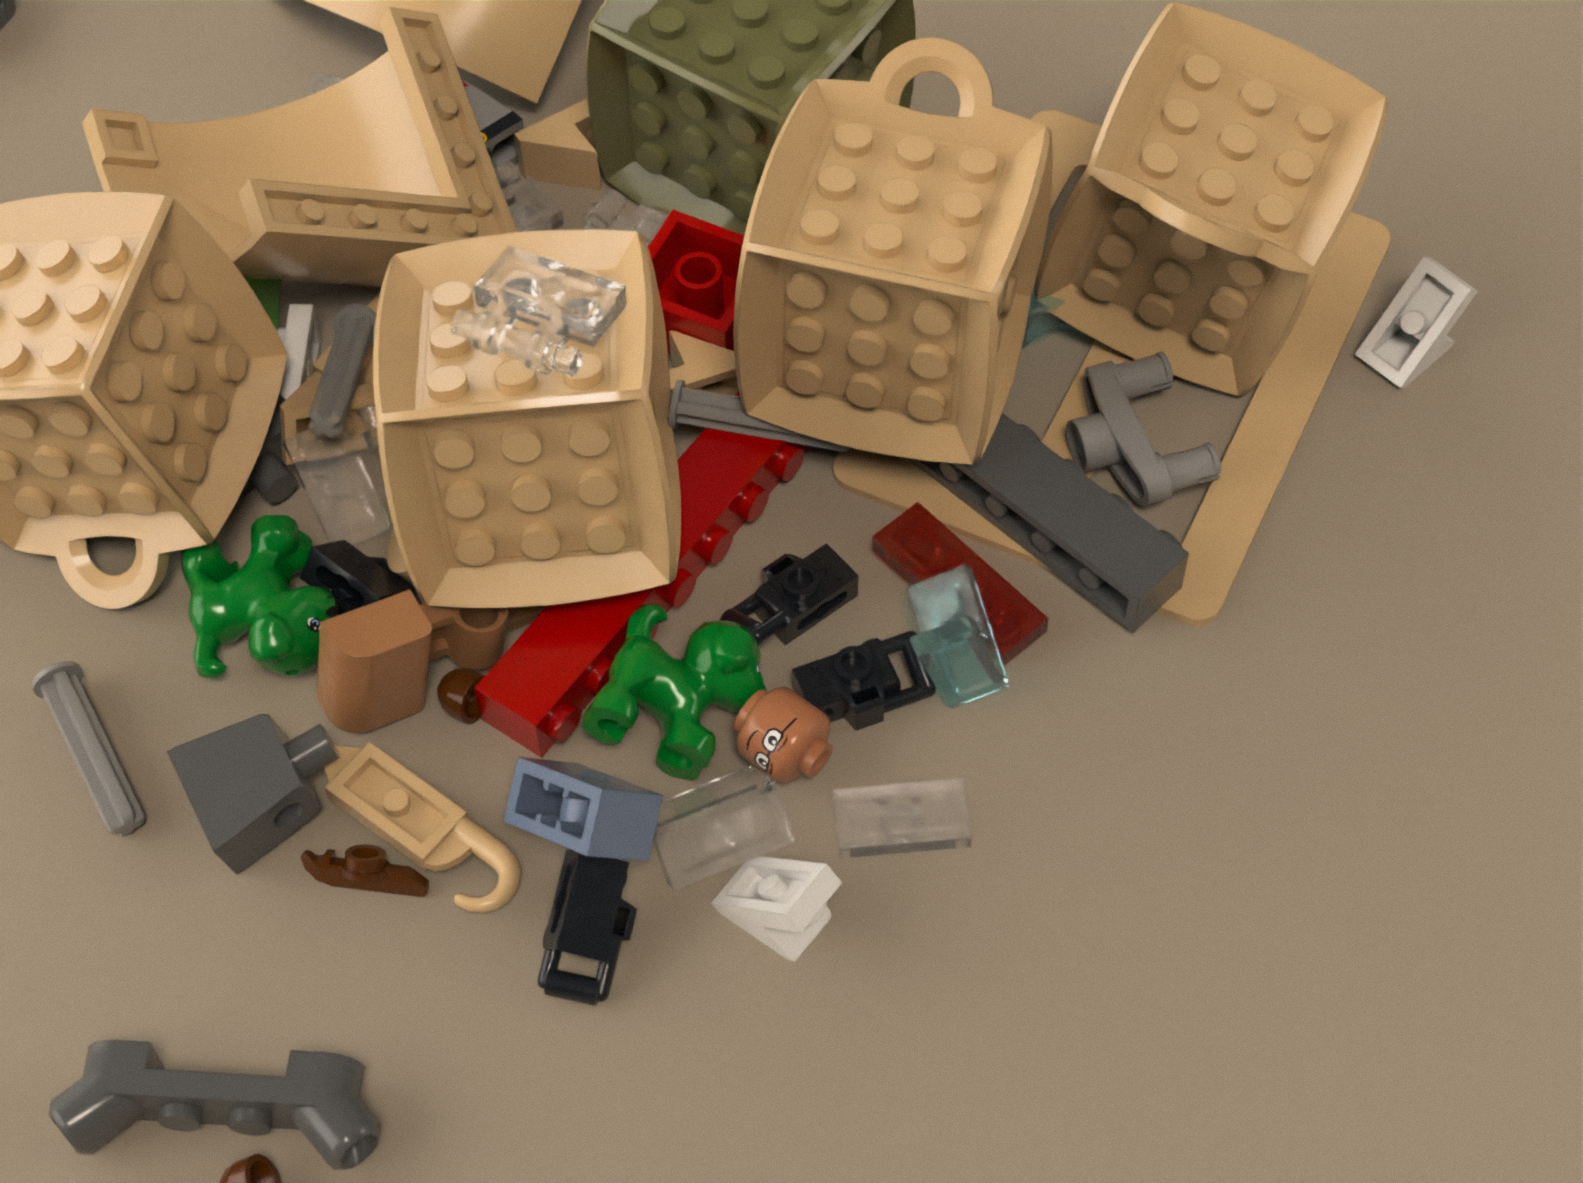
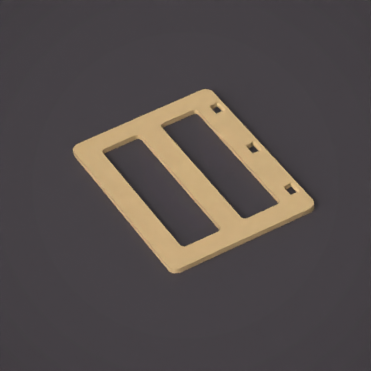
(1257, 452)

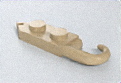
(418, 820)

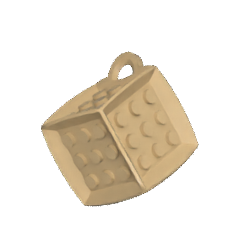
(1211, 197)
(893, 262)
(125, 383)
(518, 477)

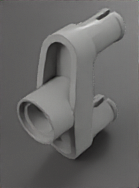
(1116, 439)

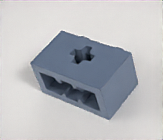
(583, 809)

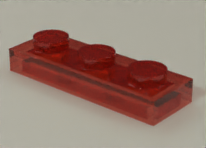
(924, 547)

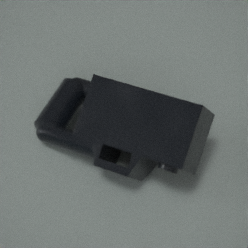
(352, 576)
(796, 595)
(862, 681)
(586, 923)

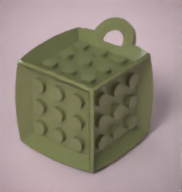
(700, 89)

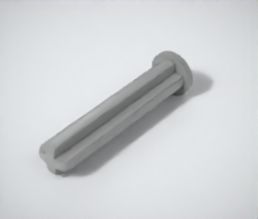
(354, 333)
(727, 414)
(89, 746)

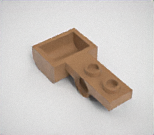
(380, 654)

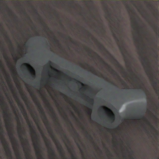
(129, 1083)

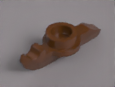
(365, 870)

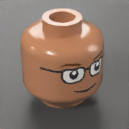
(783, 734)

